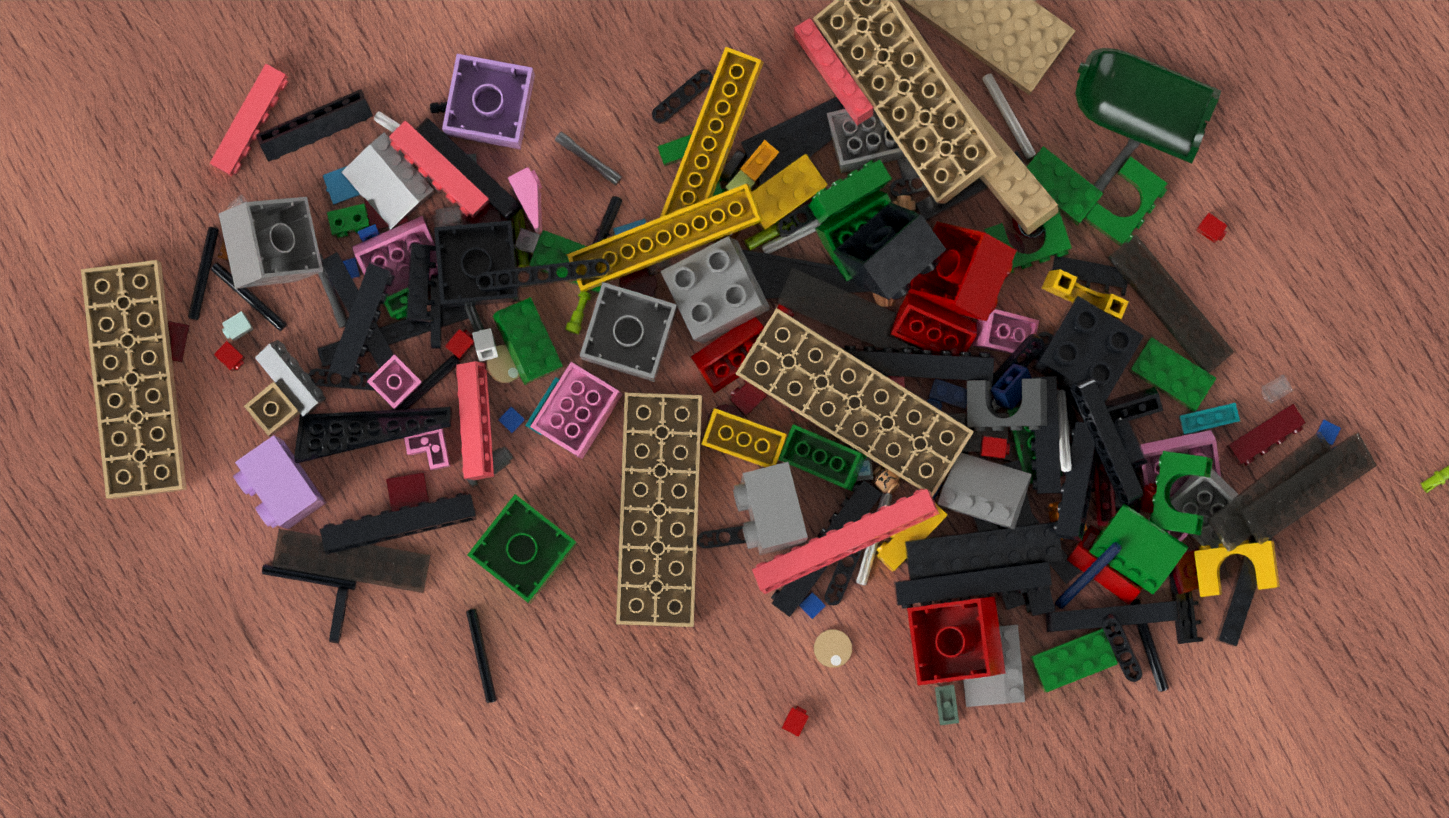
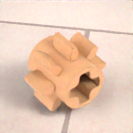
(905, 201)

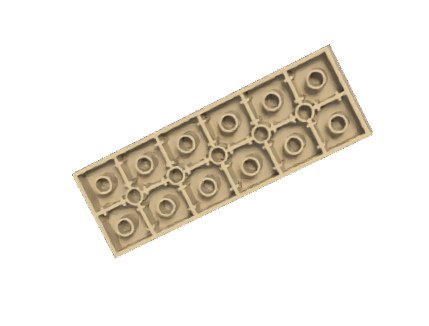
(1007, 35)
(910, 93)
(133, 379)
(854, 402)
(659, 509)

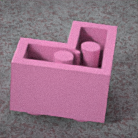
(432, 443)

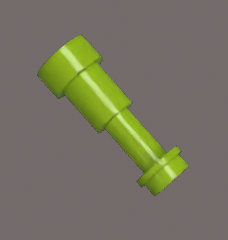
(574, 325)

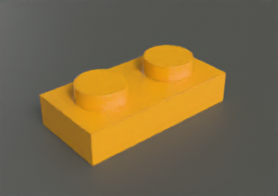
(759, 160)

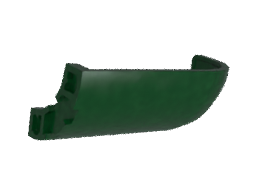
(1145, 101)

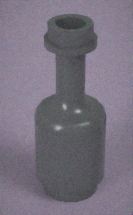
(501, 458)

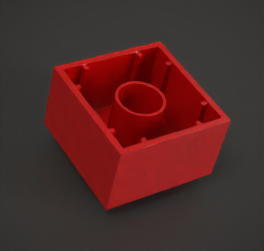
(967, 272)
(956, 641)

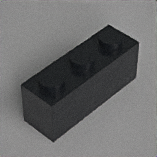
(1135, 405)

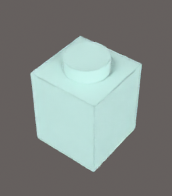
(236, 326)

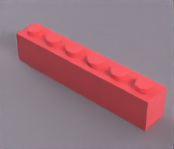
(833, 71)
(249, 119)
(439, 169)
(475, 420)

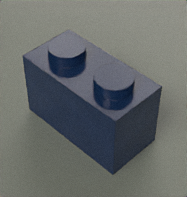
(1008, 388)
(948, 394)

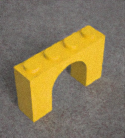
(1065, 286)
(1210, 560)

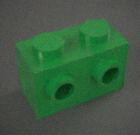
(348, 220)
(397, 304)

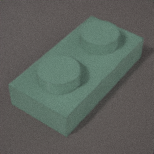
(946, 704)

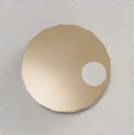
(502, 368)
(832, 648)

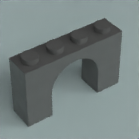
(1031, 412)

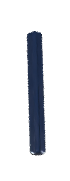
(1088, 575)

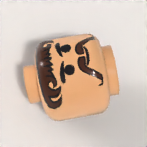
(885, 480)

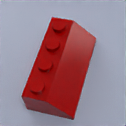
(933, 326)
(724, 356)
(1108, 576)

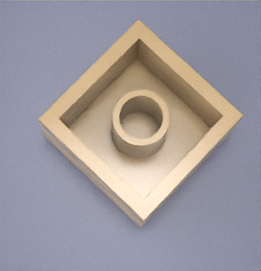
(272, 409)

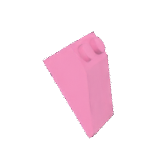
(1004, 331)

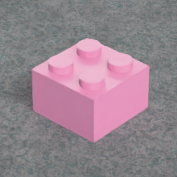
(394, 381)

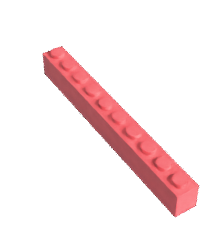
(845, 541)

